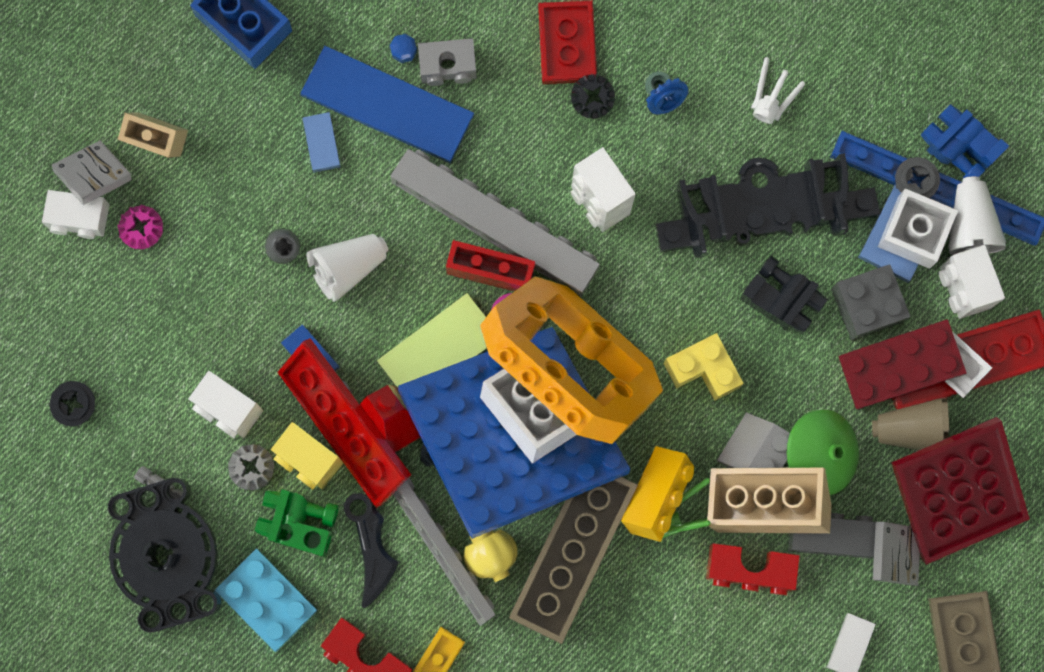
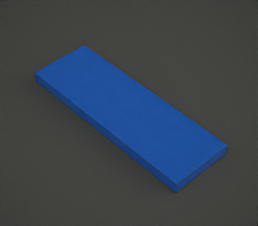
(387, 104)

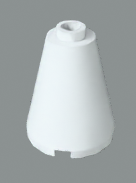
(975, 220)
(346, 263)

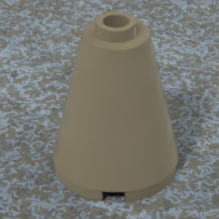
(914, 425)

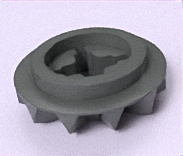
(920, 167)

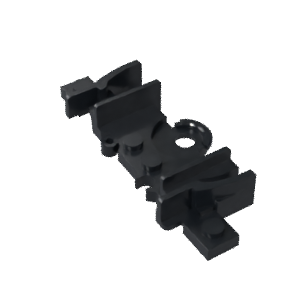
(767, 210)

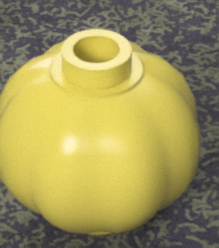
(491, 555)

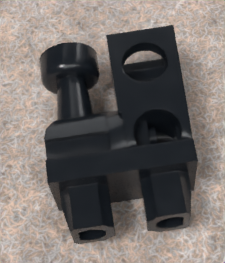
(783, 305)

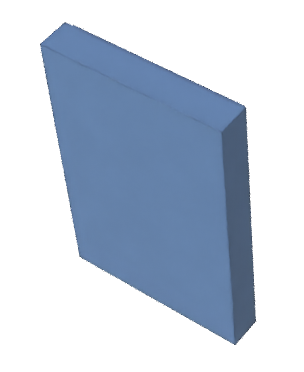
(879, 257)

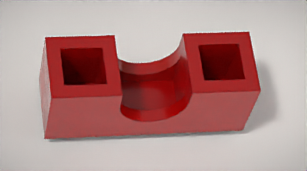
(726, 568)
(344, 644)

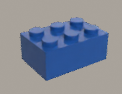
(246, 26)

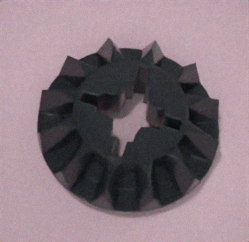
(595, 109)
(66, 392)

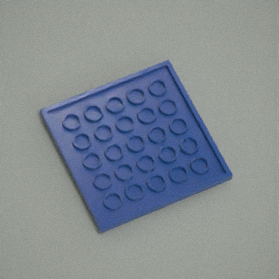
(479, 459)

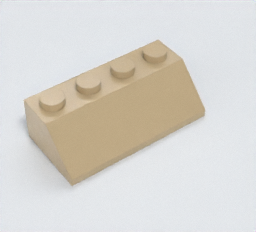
(769, 500)

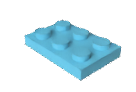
(266, 600)

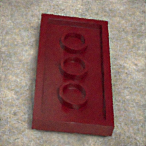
(902, 364)

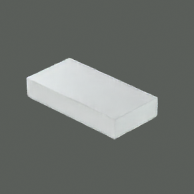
(851, 644)

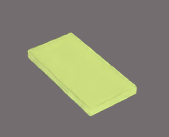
(438, 344)

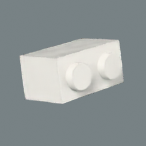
(66, 214)

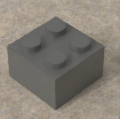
(870, 302)

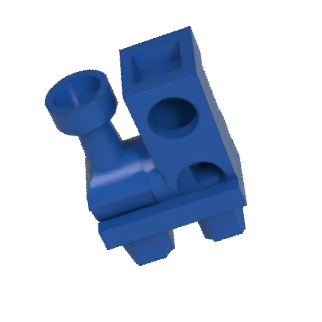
(963, 136)

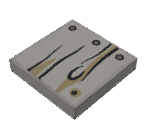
(91, 172)
(895, 554)

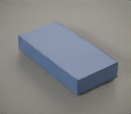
(321, 142)

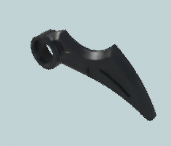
(377, 562)

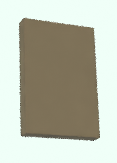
(964, 633)

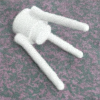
(767, 108)

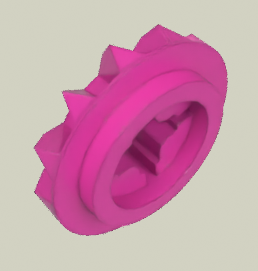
(135, 239)

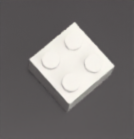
(917, 228)
(971, 282)
(226, 404)

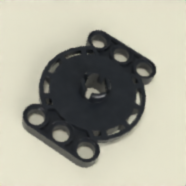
(184, 569)

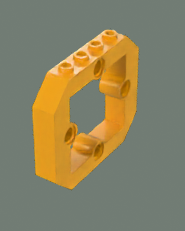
(520, 317)

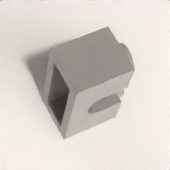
(457, 51)

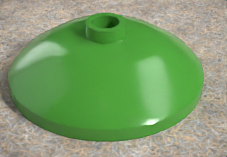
(826, 442)

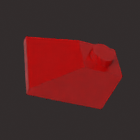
(391, 417)

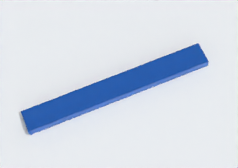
(884, 164)

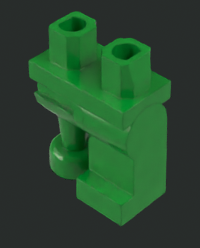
(289, 522)

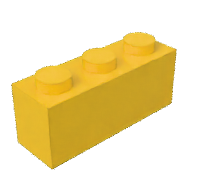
(658, 494)

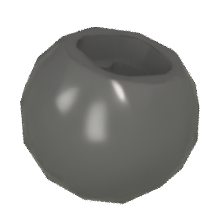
(282, 246)

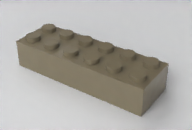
(571, 559)

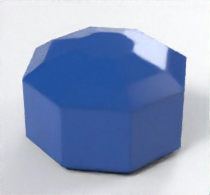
(403, 48)

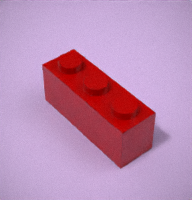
(488, 266)

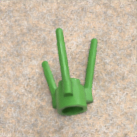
(676, 522)

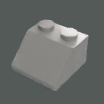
(756, 445)

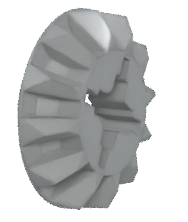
(252, 480)

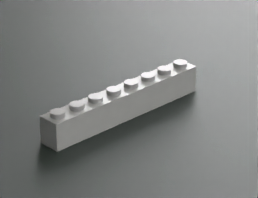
(493, 221)

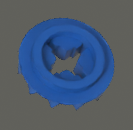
(667, 96)

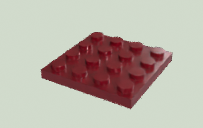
(961, 490)

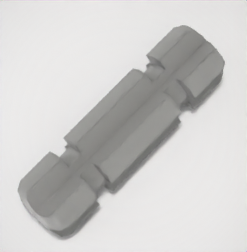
(146, 476)

